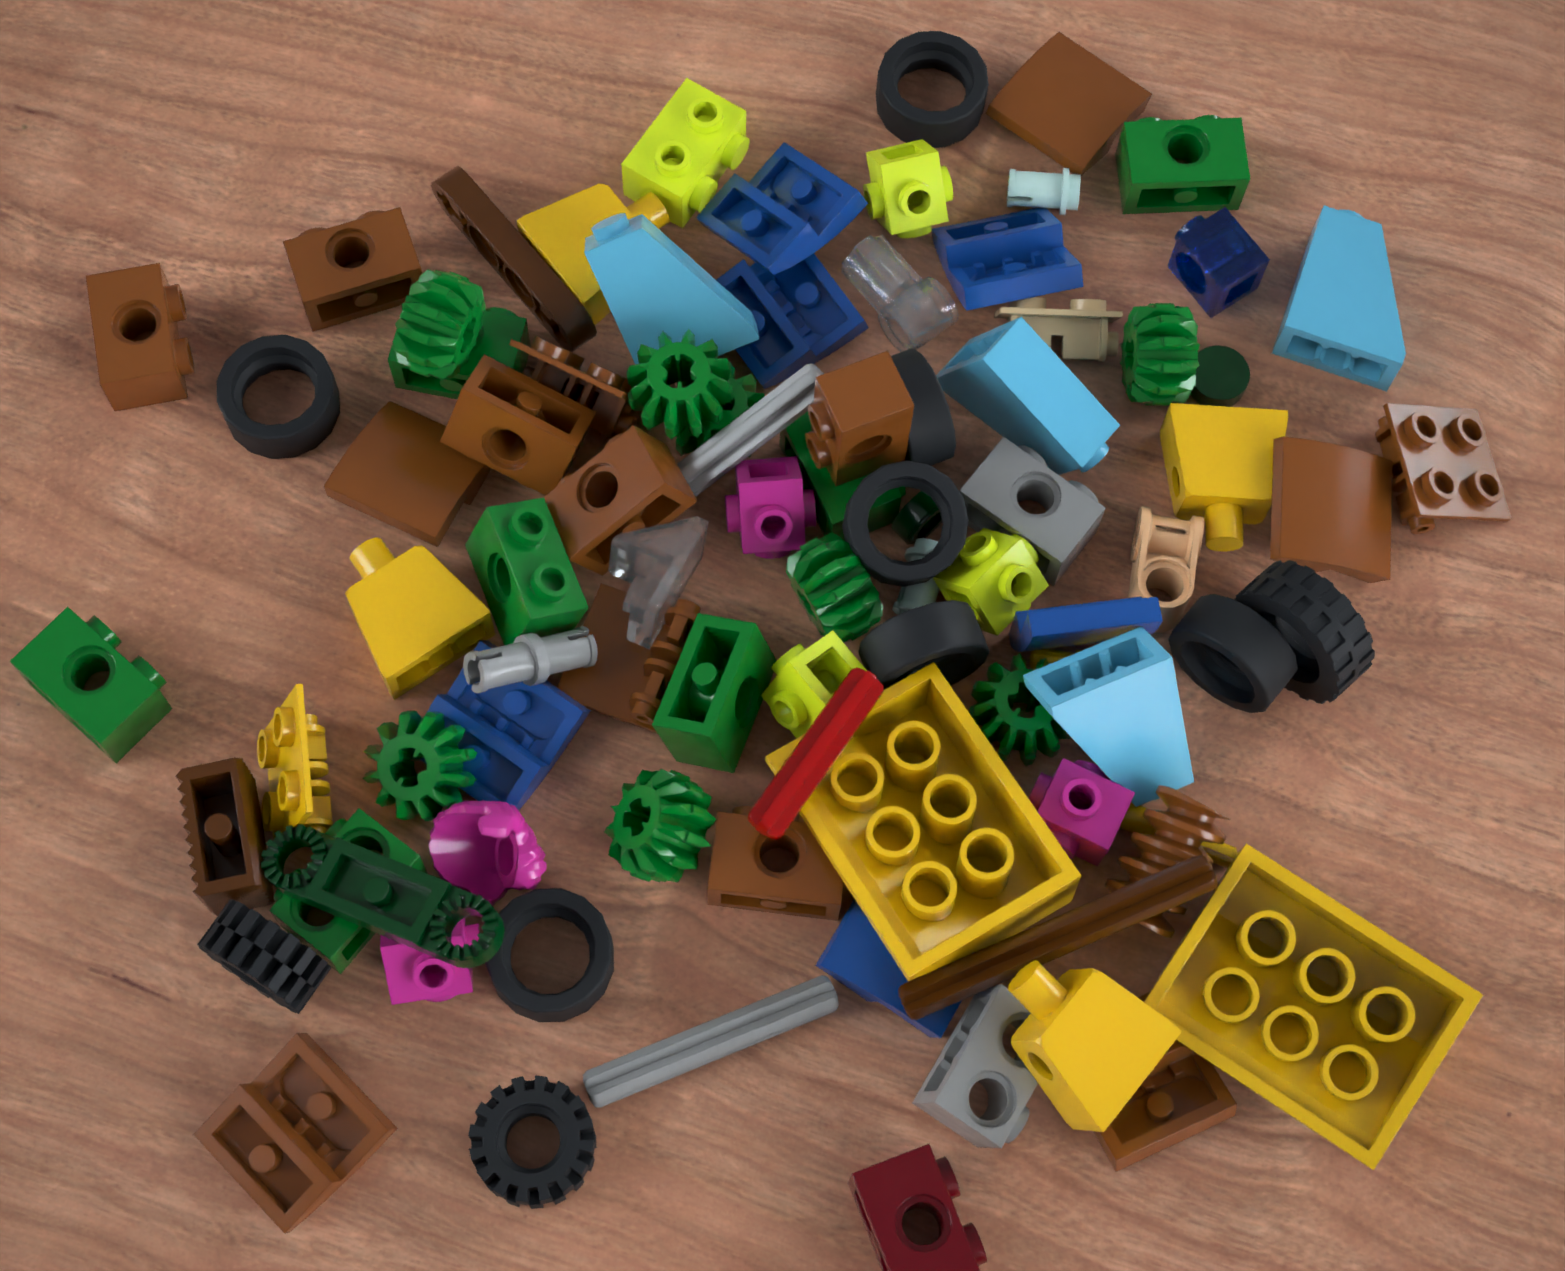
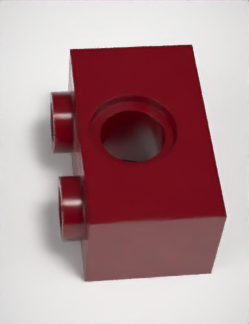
(910, 1183)

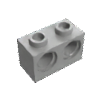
(975, 1055)

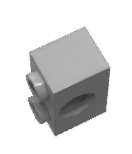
(1021, 474)

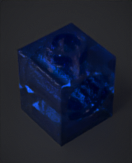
(1217, 261)

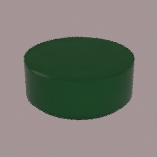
(1220, 377)
(917, 518)

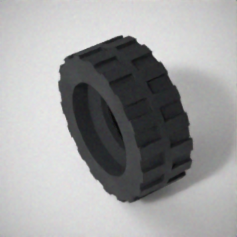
(1318, 625)

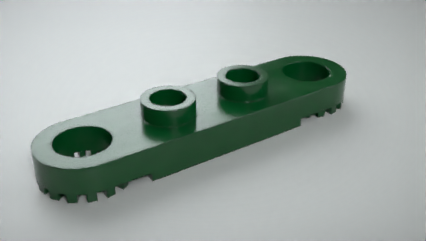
(383, 896)

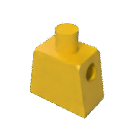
(560, 234)
(1221, 466)
(413, 613)
(1087, 1041)

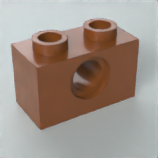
(344, 294)
(123, 307)
(859, 418)
(517, 426)
(616, 492)
(743, 882)

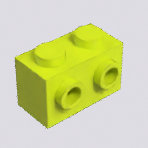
(686, 151)

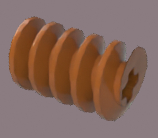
(1175, 839)

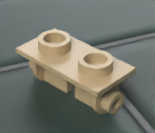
(1081, 327)

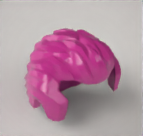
(486, 849)

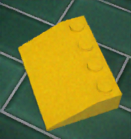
(934, 830)
(1311, 1005)

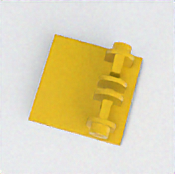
(294, 754)

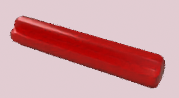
(815, 753)

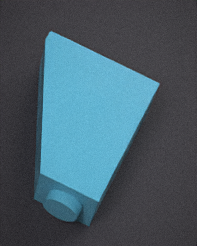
(661, 288)
(1344, 303)
(1029, 397)
(1121, 711)

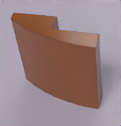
(1068, 103)
(406, 474)
(1331, 508)
(1170, 1105)
(295, 1132)

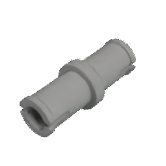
(530, 659)

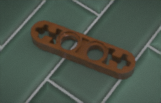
(514, 259)

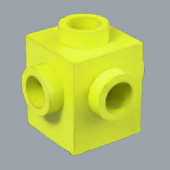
(907, 188)
(995, 578)
(808, 681)

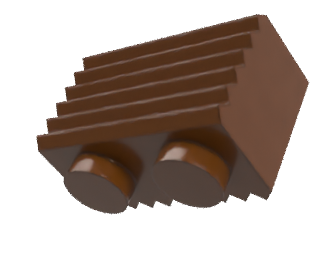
(224, 834)

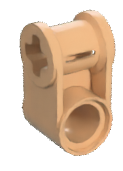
(1165, 559)

